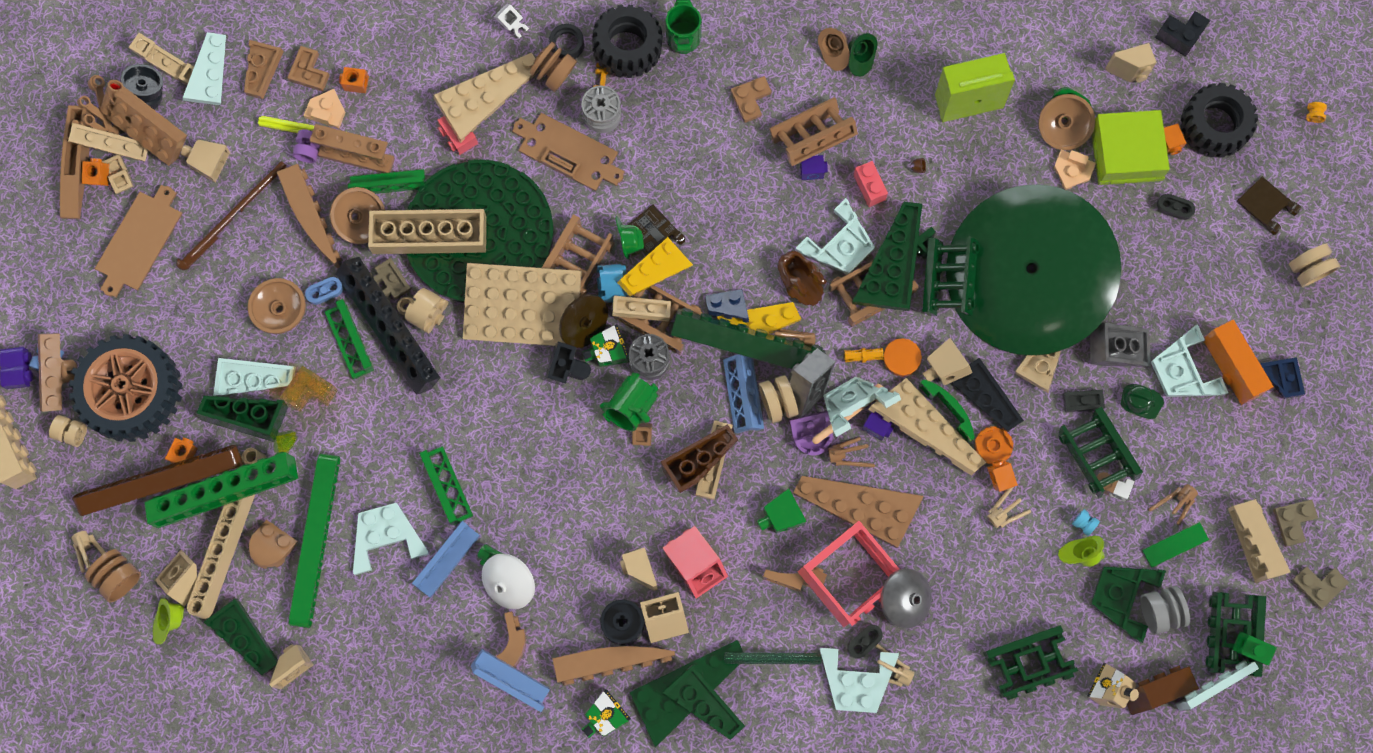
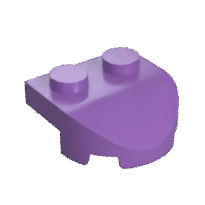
(806, 428)

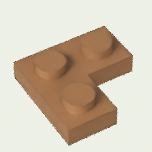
(304, 71)
(746, 96)

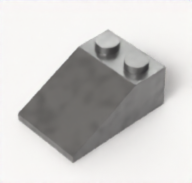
(1120, 346)
(811, 380)

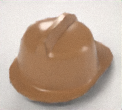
(834, 48)

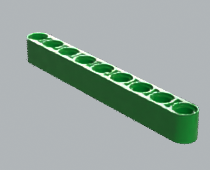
(313, 541)

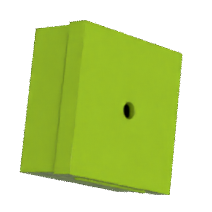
(974, 87)
(1130, 147)

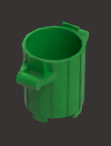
(683, 27)
(630, 403)

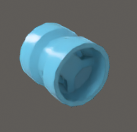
(1085, 522)

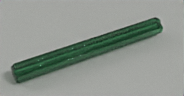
(772, 658)

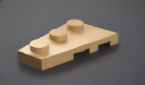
(1039, 369)

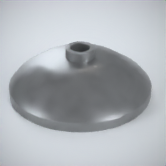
(899, 596)

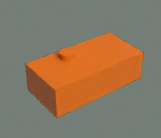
(1237, 362)

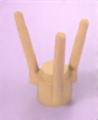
(998, 516)
(81, 543)
(902, 673)

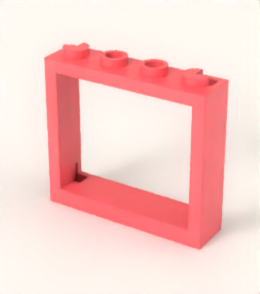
(824, 595)

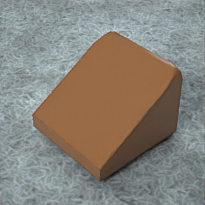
(642, 434)

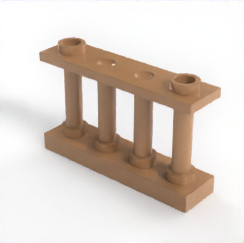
(819, 142)
(352, 149)
(565, 243)
(857, 314)
(643, 327)

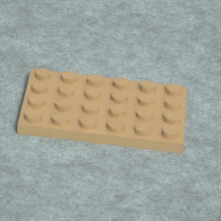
(517, 303)

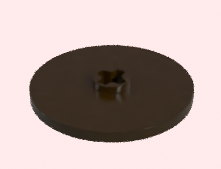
(583, 320)

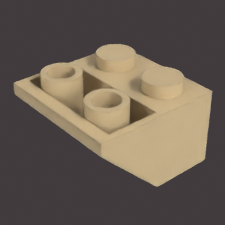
(664, 617)

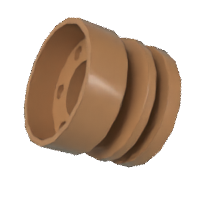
(553, 66)
(113, 575)

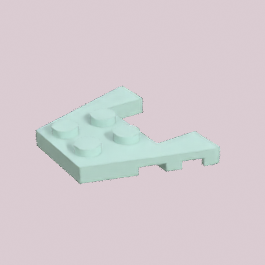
(846, 248)
(1178, 372)
(851, 397)
(381, 528)
(857, 689)

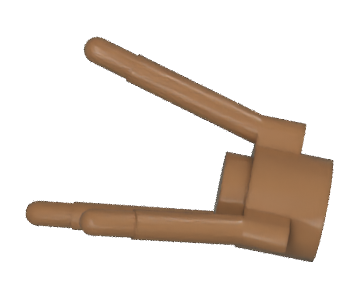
(807, 338)
(837, 453)
(1185, 495)

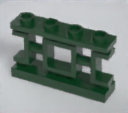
(1218, 629)
(1025, 647)

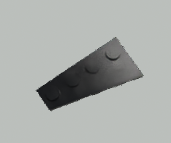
(988, 396)

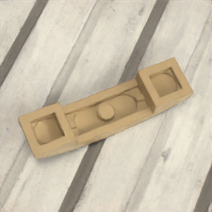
(161, 59)

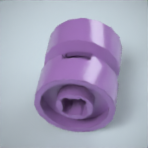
(305, 150)

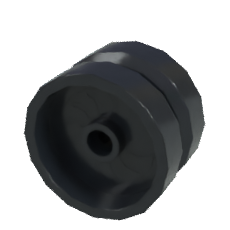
(144, 83)
(618, 611)

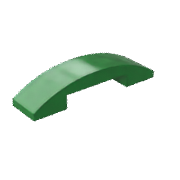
(932, 390)

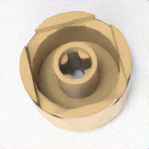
(426, 310)

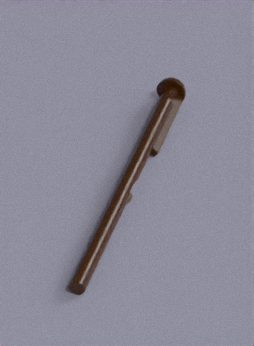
(211, 237)

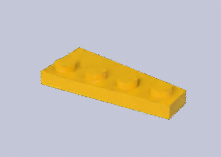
(658, 265)
(769, 318)

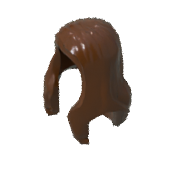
(801, 278)

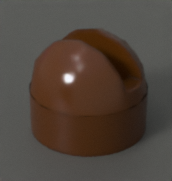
(919, 165)

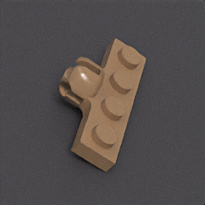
(52, 371)

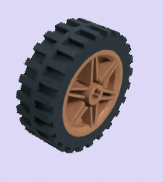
(132, 419)

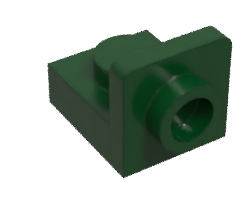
(923, 240)

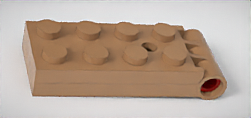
(142, 122)

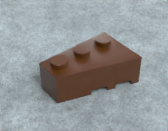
(1163, 689)

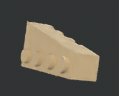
(1258, 542)

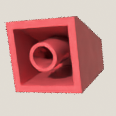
(695, 561)

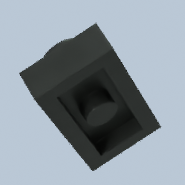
(1083, 400)

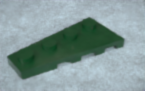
(243, 636)
(700, 699)

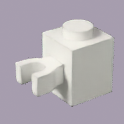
(509, 19)

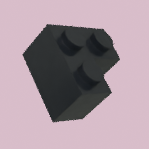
(1182, 36)

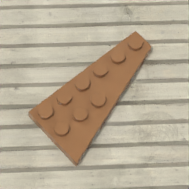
(881, 511)

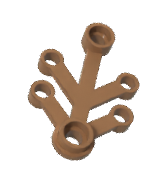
(94, 110)

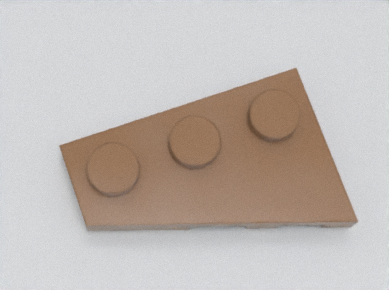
(261, 68)

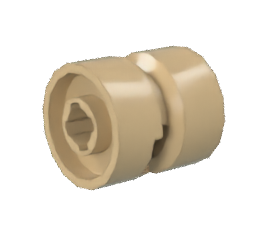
(67, 430)

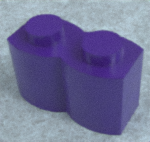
(15, 368)

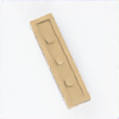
(107, 142)
(709, 483)

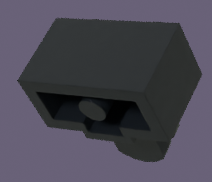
(564, 365)

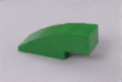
(1175, 545)

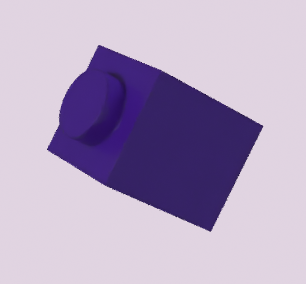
(813, 168)
(877, 426)

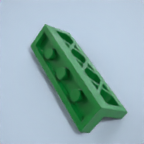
(389, 181)
(354, 335)
(439, 488)

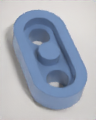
(324, 290)

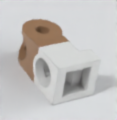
(1117, 489)

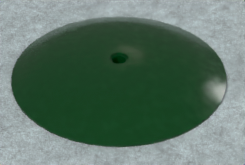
(1073, 278)

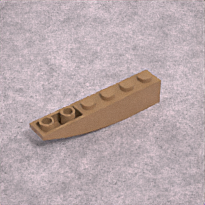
(71, 167)
(307, 211)
(605, 661)

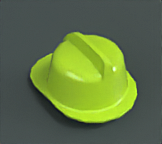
(1085, 551)
(167, 618)

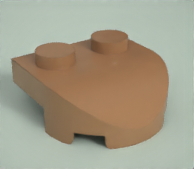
(270, 546)

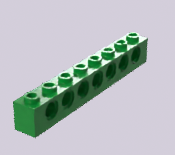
(160, 515)

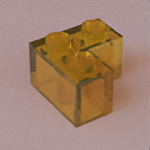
(308, 385)

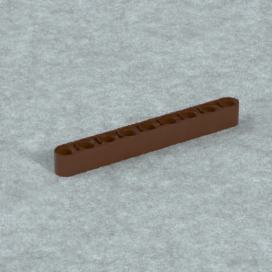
(157, 480)

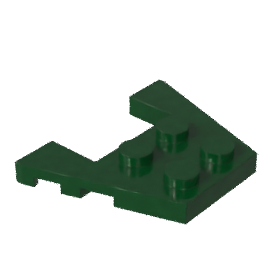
(1116, 595)

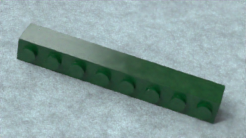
(740, 339)

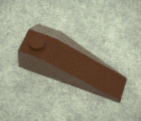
(696, 460)

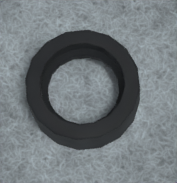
(568, 29)

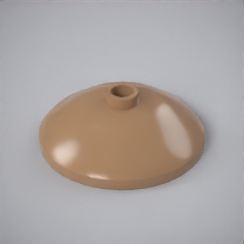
(1077, 128)
(354, 201)
(268, 298)

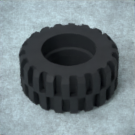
(627, 61)
(1231, 101)

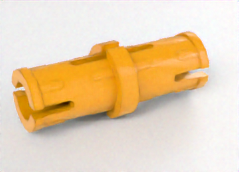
(863, 355)

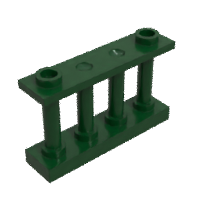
(934, 269)
(1109, 436)

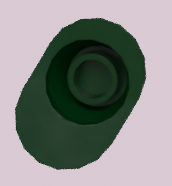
(862, 53)
(1141, 401)

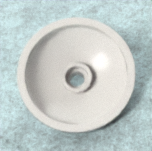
(508, 581)

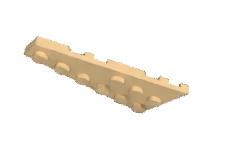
(481, 96)
(926, 425)

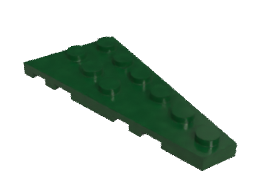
(893, 268)
(662, 713)

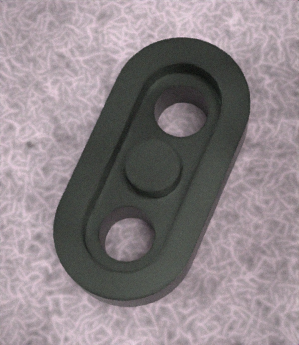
(1175, 206)
(865, 642)

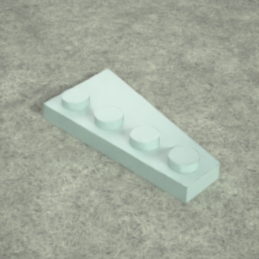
(207, 75)
(248, 376)
(1212, 688)

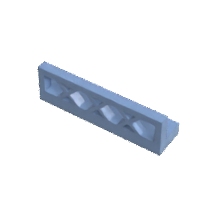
(746, 391)
(446, 559)
(510, 679)

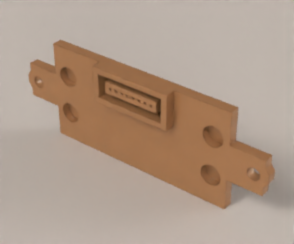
(570, 146)
(138, 241)

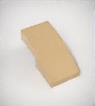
(118, 174)

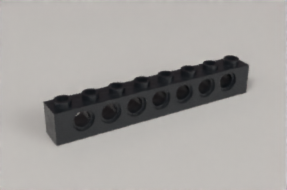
(387, 325)

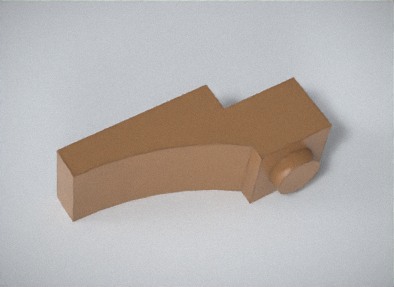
(792, 581)

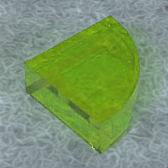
(286, 442)

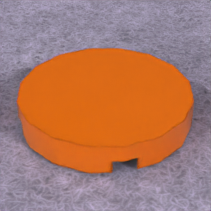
(902, 357)
(988, 444)

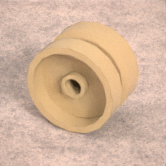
(1314, 265)
(778, 399)

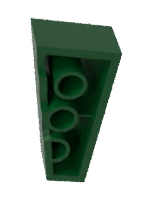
(252, 417)

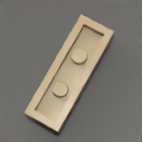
(641, 308)

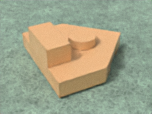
(326, 109)
(1073, 168)

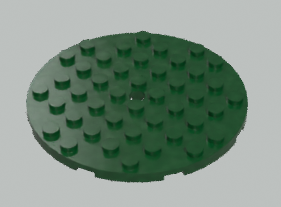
(516, 221)

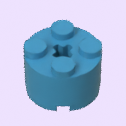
(608, 280)

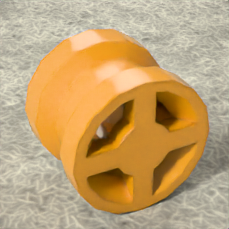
(1316, 112)

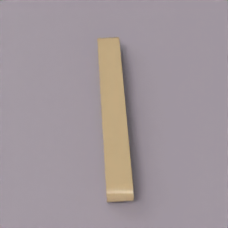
(219, 541)

